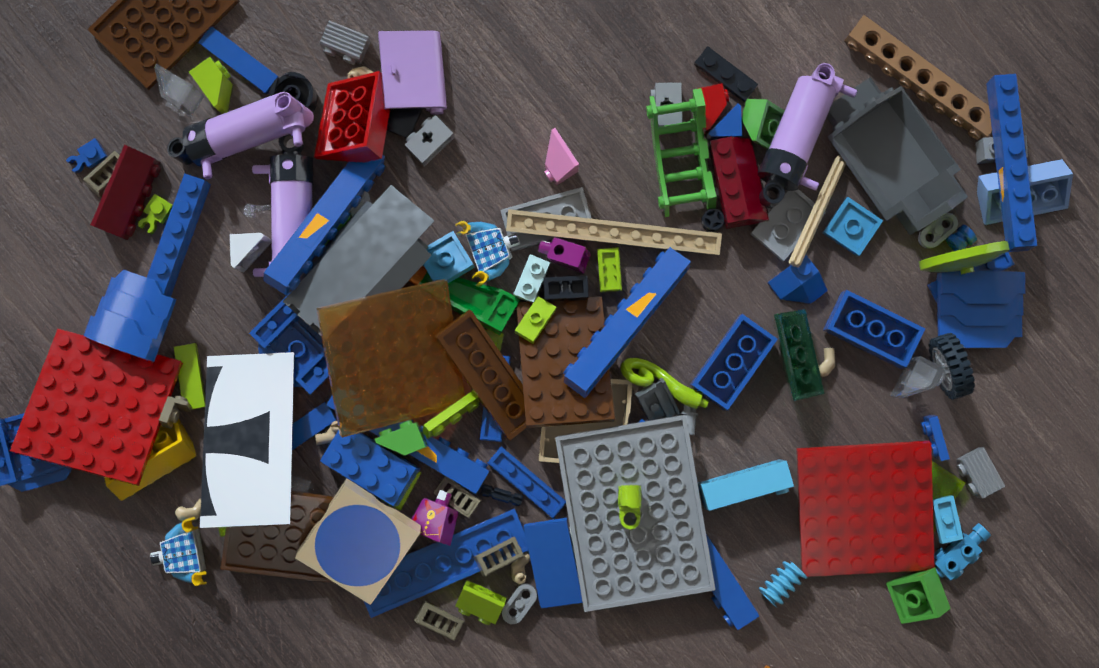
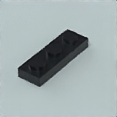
(725, 73)

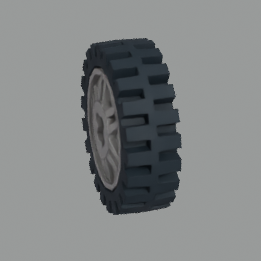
(950, 354)

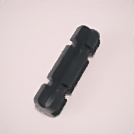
(501, 495)

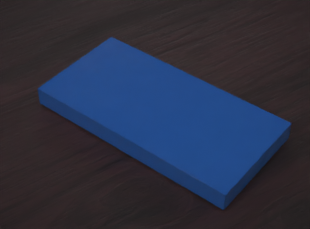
(553, 562)

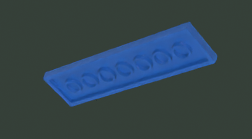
(445, 564)

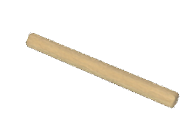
(817, 212)

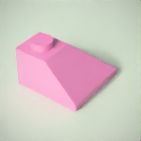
(560, 161)

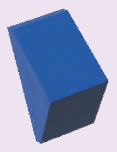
(729, 126)

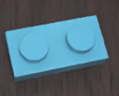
(947, 519)

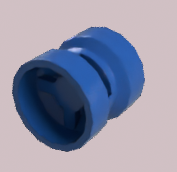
(962, 238)

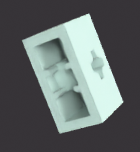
(531, 279)

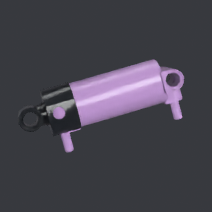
(240, 130)
(798, 132)
(290, 193)

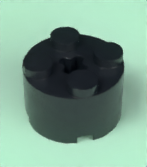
(296, 83)

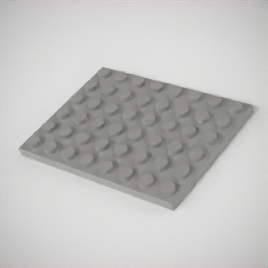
(669, 547)

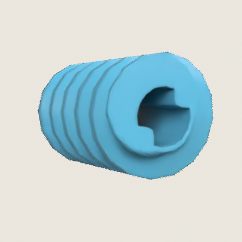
(782, 583)

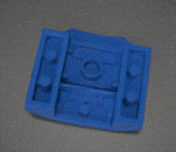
(981, 307)
(132, 316)
(286, 333)
(22, 471)

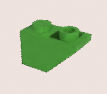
(404, 440)

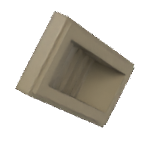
(98, 171)
(468, 494)
(481, 564)
(427, 623)

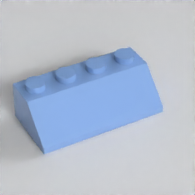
(1048, 186)

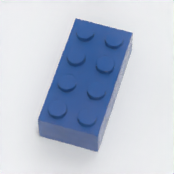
(874, 329)
(733, 362)
(371, 466)

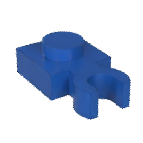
(90, 155)

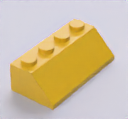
(169, 451)

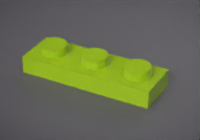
(450, 415)

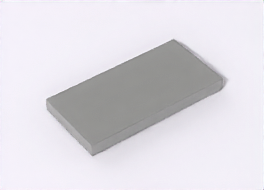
(568, 203)

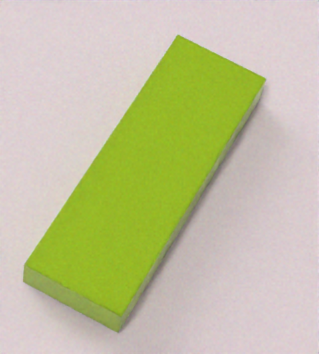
(190, 375)

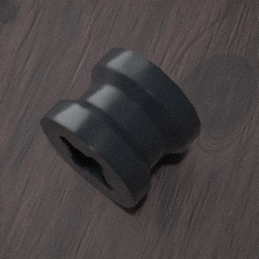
(716, 220)

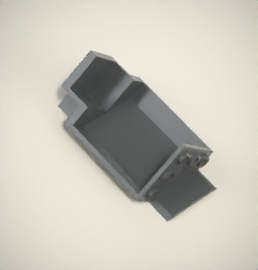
(895, 155)
(366, 257)

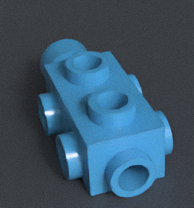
(955, 553)

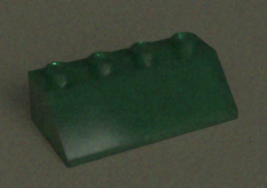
(798, 354)

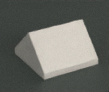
(246, 249)

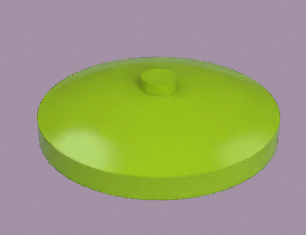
(964, 259)

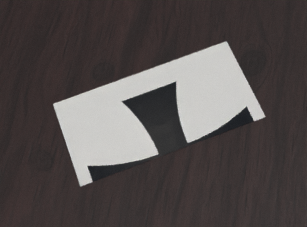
(247, 440)

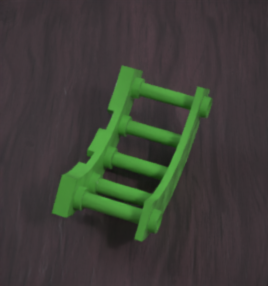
(699, 148)

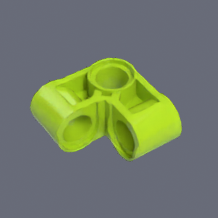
(629, 501)

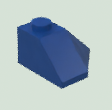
(799, 283)

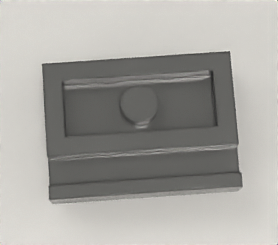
(657, 401)

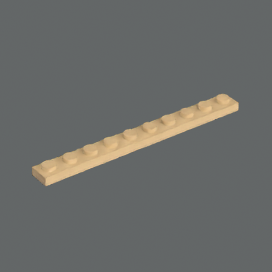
(613, 232)

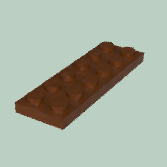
(485, 372)

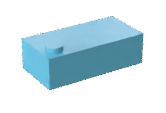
(746, 484)

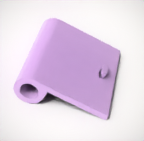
(417, 70)

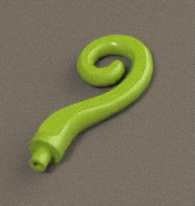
(648, 370)

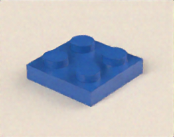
(932, 428)

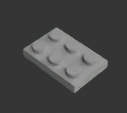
(784, 224)

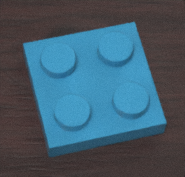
(852, 226)
(447, 259)

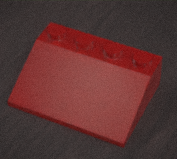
(353, 120)

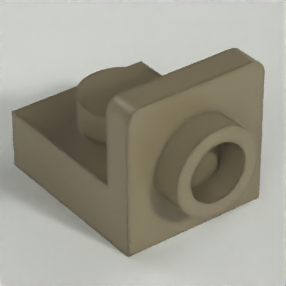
(171, 412)

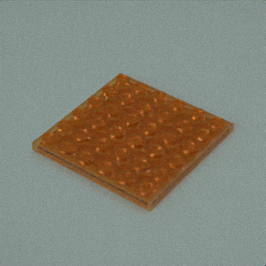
(386, 357)

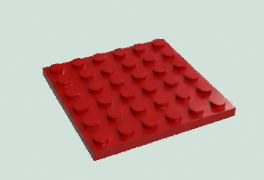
(96, 408)
(865, 508)

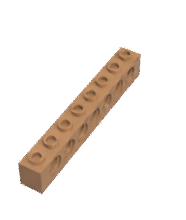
(920, 67)

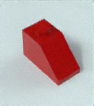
(715, 101)

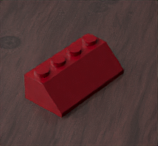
(737, 181)
(126, 193)

